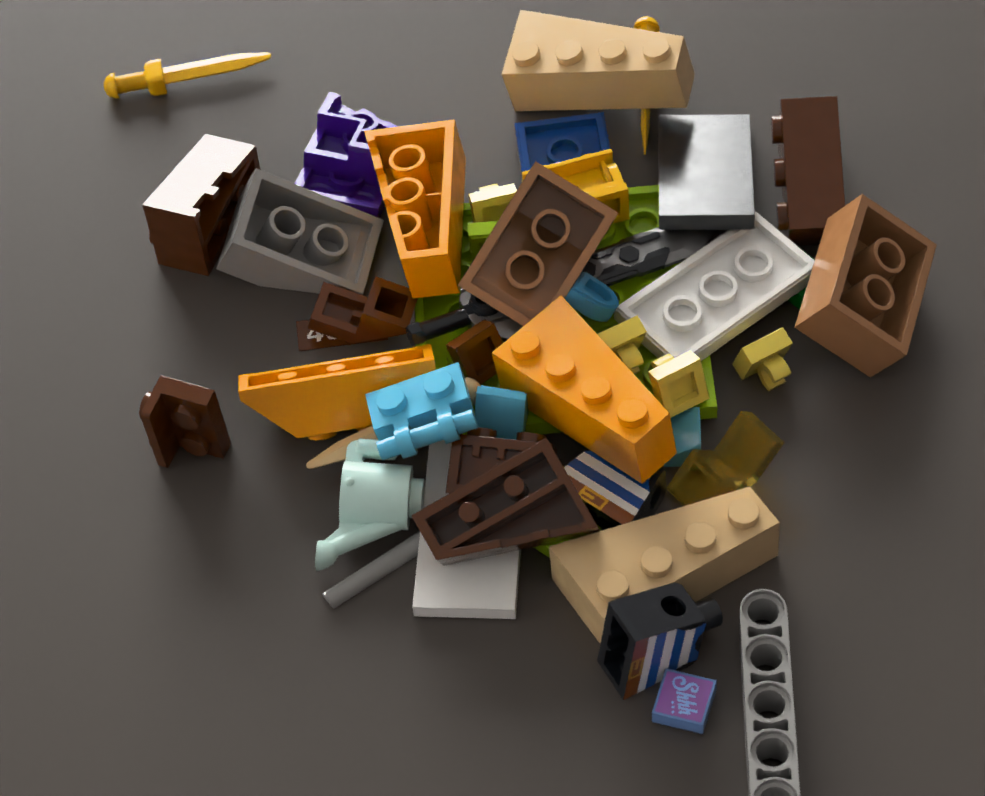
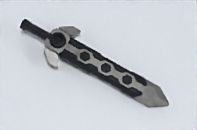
(610, 265)

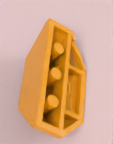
(331, 394)

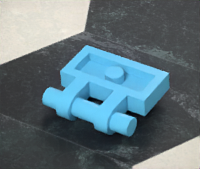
(421, 412)

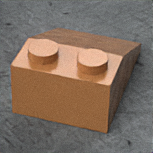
(537, 246)

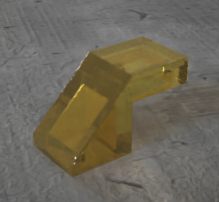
(731, 466)

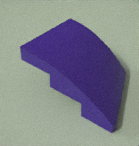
(340, 159)

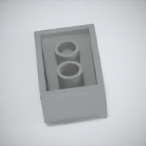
(297, 238)

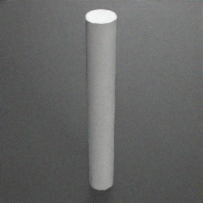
(373, 571)

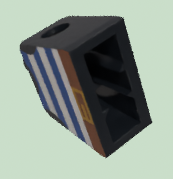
(612, 494)
(653, 633)

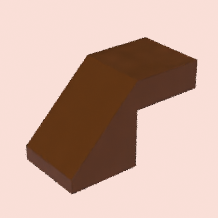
(363, 318)

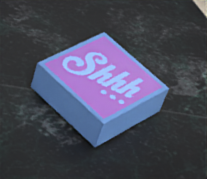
(684, 701)

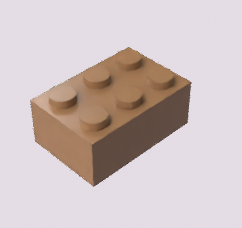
(866, 286)

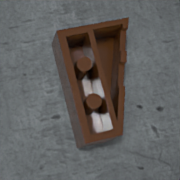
(807, 166)
(197, 202)
(507, 510)

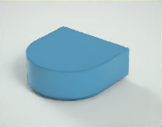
(592, 298)

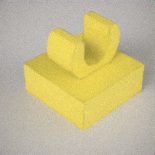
(490, 202)
(625, 340)
(765, 358)
(678, 382)

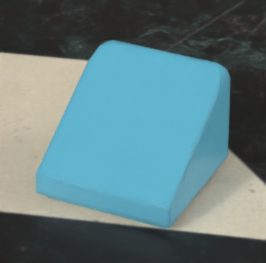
(501, 410)
(686, 435)

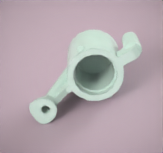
(372, 501)

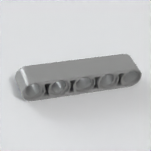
(768, 692)

